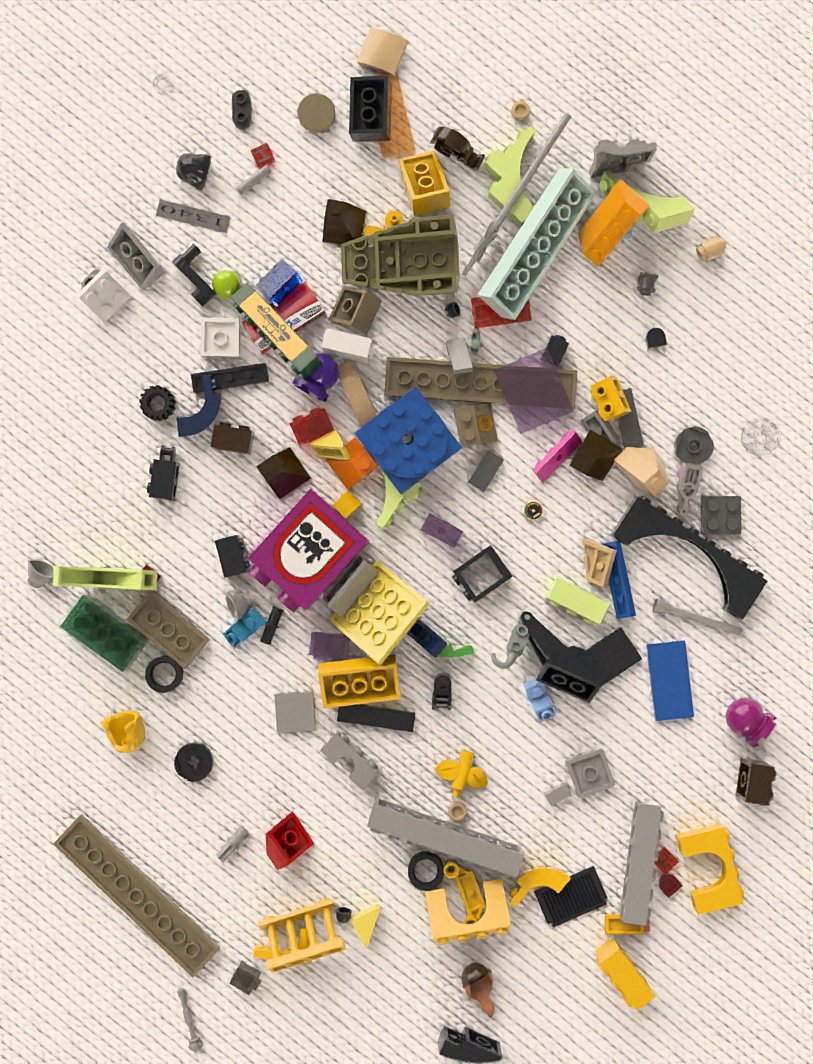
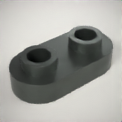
(241, 108)

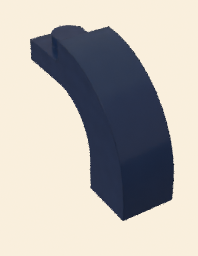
(196, 423)
(427, 638)

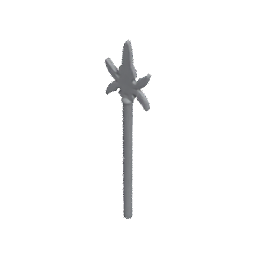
(494, 225)

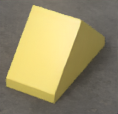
(330, 447)
(365, 922)

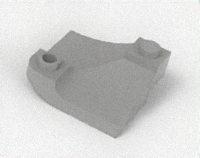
(618, 159)

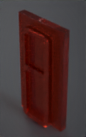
(486, 317)

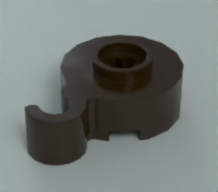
(452, 142)

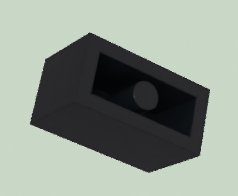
(232, 556)

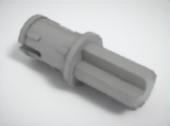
(232, 844)

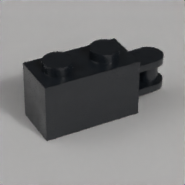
(164, 475)

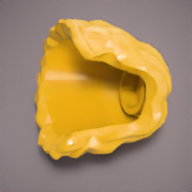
(125, 731)

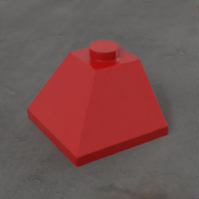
(287, 841)

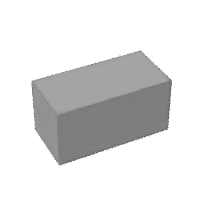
(557, 793)

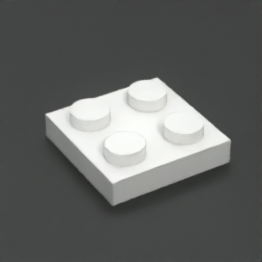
(103, 295)
(220, 337)

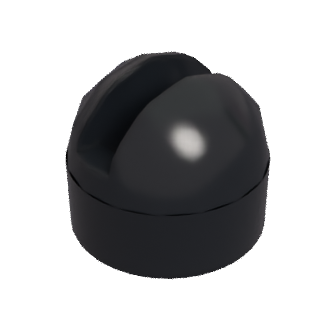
(453, 310)
(343, 914)

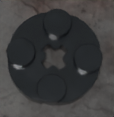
(188, 771)

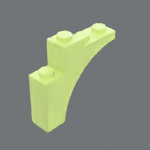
(506, 170)
(663, 211)
(394, 501)
(105, 578)

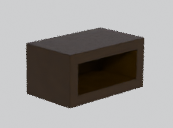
(232, 439)

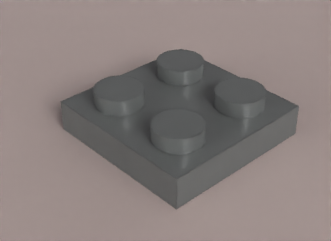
(720, 514)

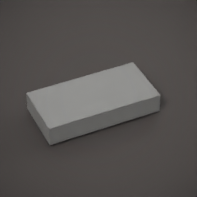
(459, 356)

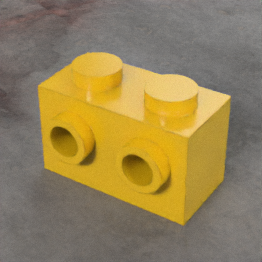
(610, 398)

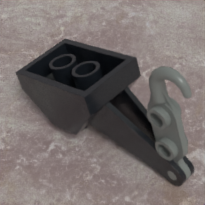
(563, 667)

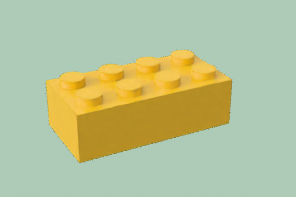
(358, 681)

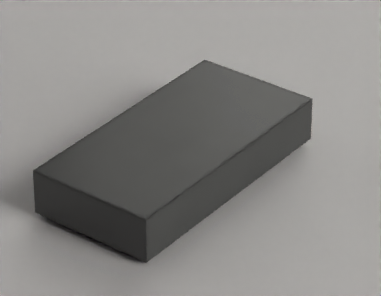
(486, 471)

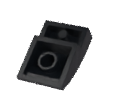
(468, 1046)

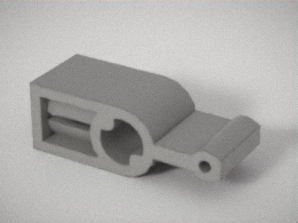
(689, 475)

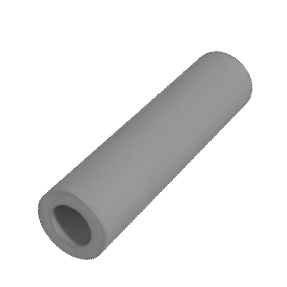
(254, 179)

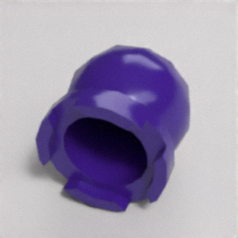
(320, 379)

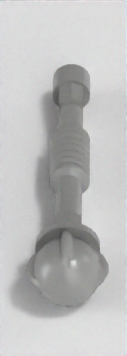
(195, 1042)

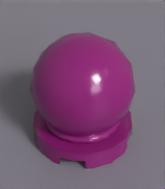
(748, 719)

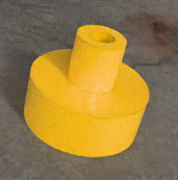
(389, 219)

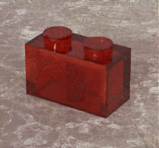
(311, 426)

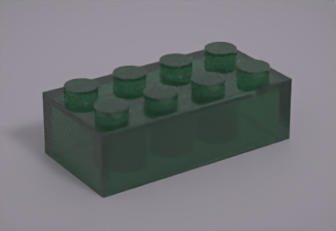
(104, 632)

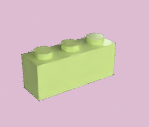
(577, 601)

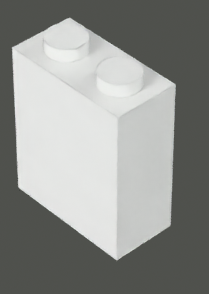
(348, 346)

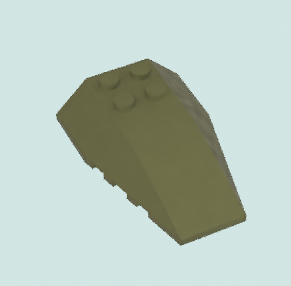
(406, 258)

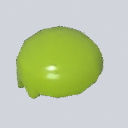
(226, 284)

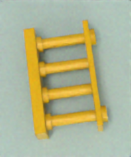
(315, 949)

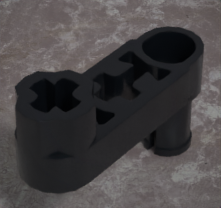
(204, 292)

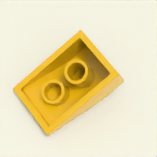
(424, 183)

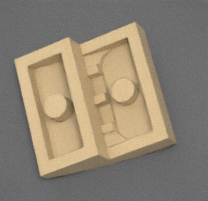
(382, 51)

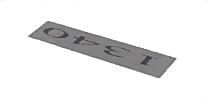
(193, 216)

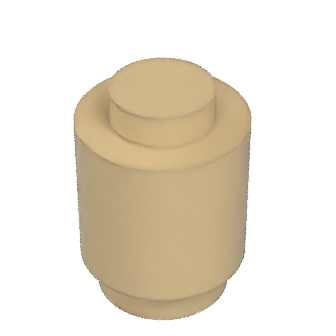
(711, 249)

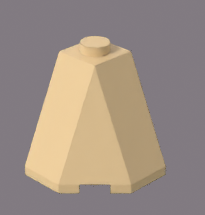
(643, 469)

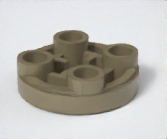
(316, 113)

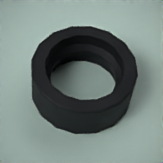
(162, 688)
(425, 886)

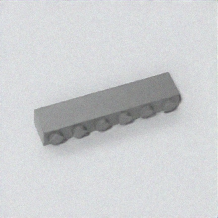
(640, 863)

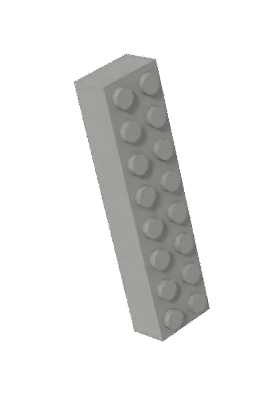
(445, 838)

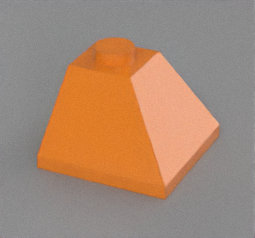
(355, 469)

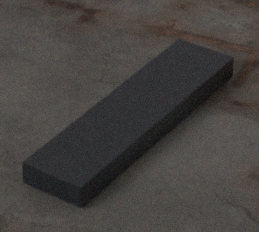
(232, 377)
(377, 717)

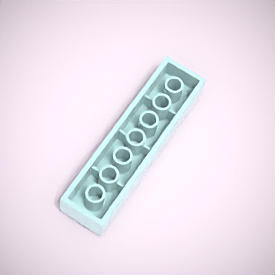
(537, 243)

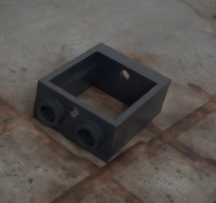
(459, 580)

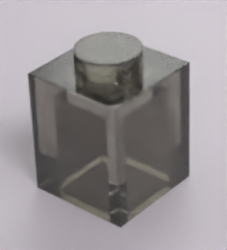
(245, 978)

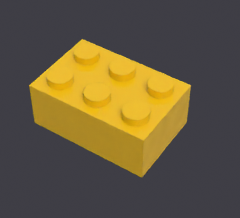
(624, 975)

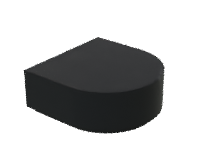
(655, 338)

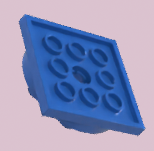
(408, 463)

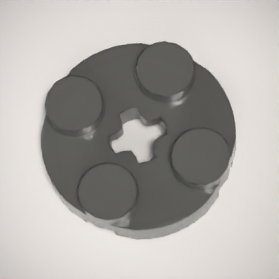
(703, 440)

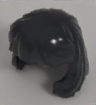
(193, 169)

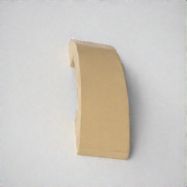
(356, 393)

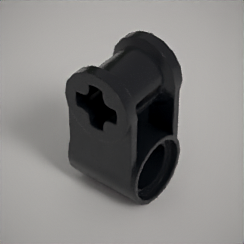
(442, 695)

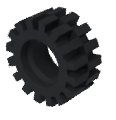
(146, 403)

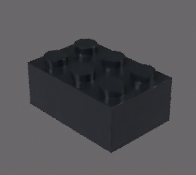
(370, 108)

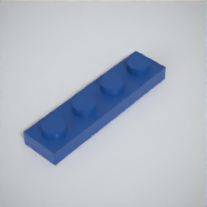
(620, 584)

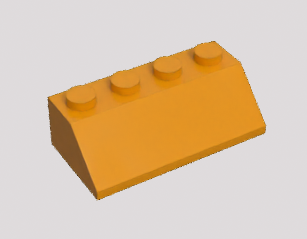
(611, 222)

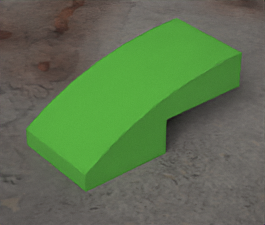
(448, 651)

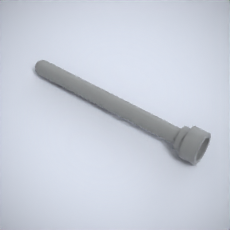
(661, 607)

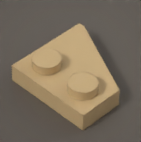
(598, 562)

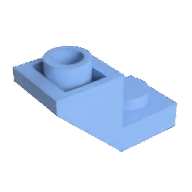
(539, 700)

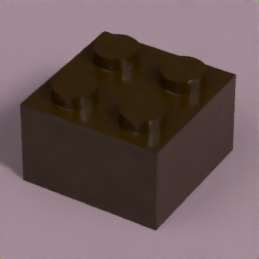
(755, 781)

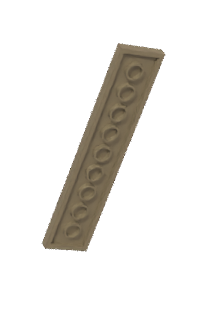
(438, 382)
(137, 895)

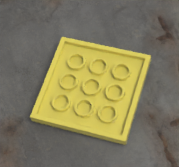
(381, 614)

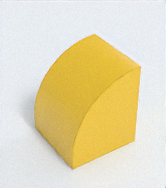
(347, 504)

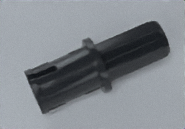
(271, 625)

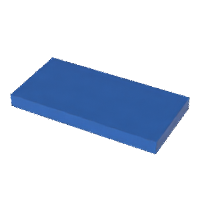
(670, 680)

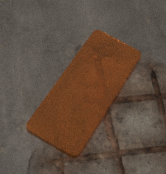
(401, 135)

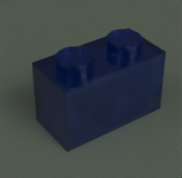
(279, 282)

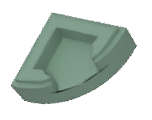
(475, 341)

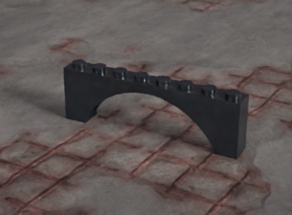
(739, 583)

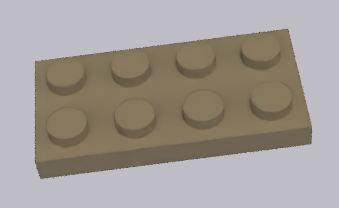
(168, 629)

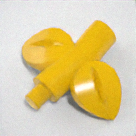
(462, 773)

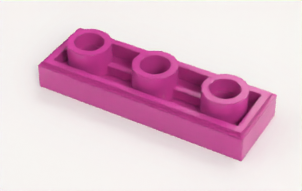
(557, 455)

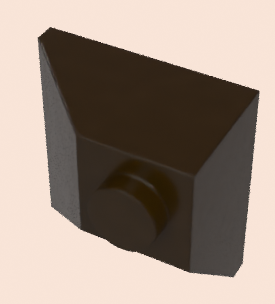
(342, 222)
(595, 456)
(283, 472)

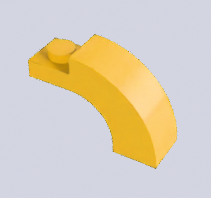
(536, 877)

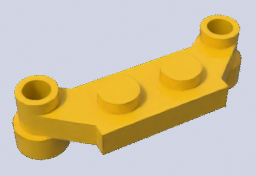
(468, 889)

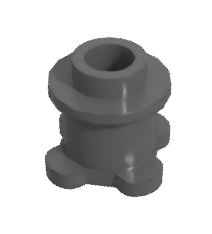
(647, 283)

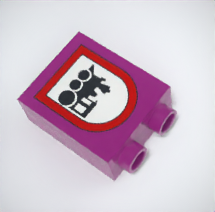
(306, 552)

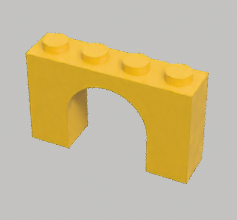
(726, 890)
(445, 928)

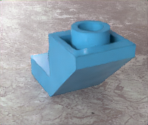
(244, 628)

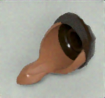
(477, 984)

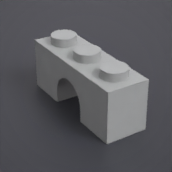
(339, 746)

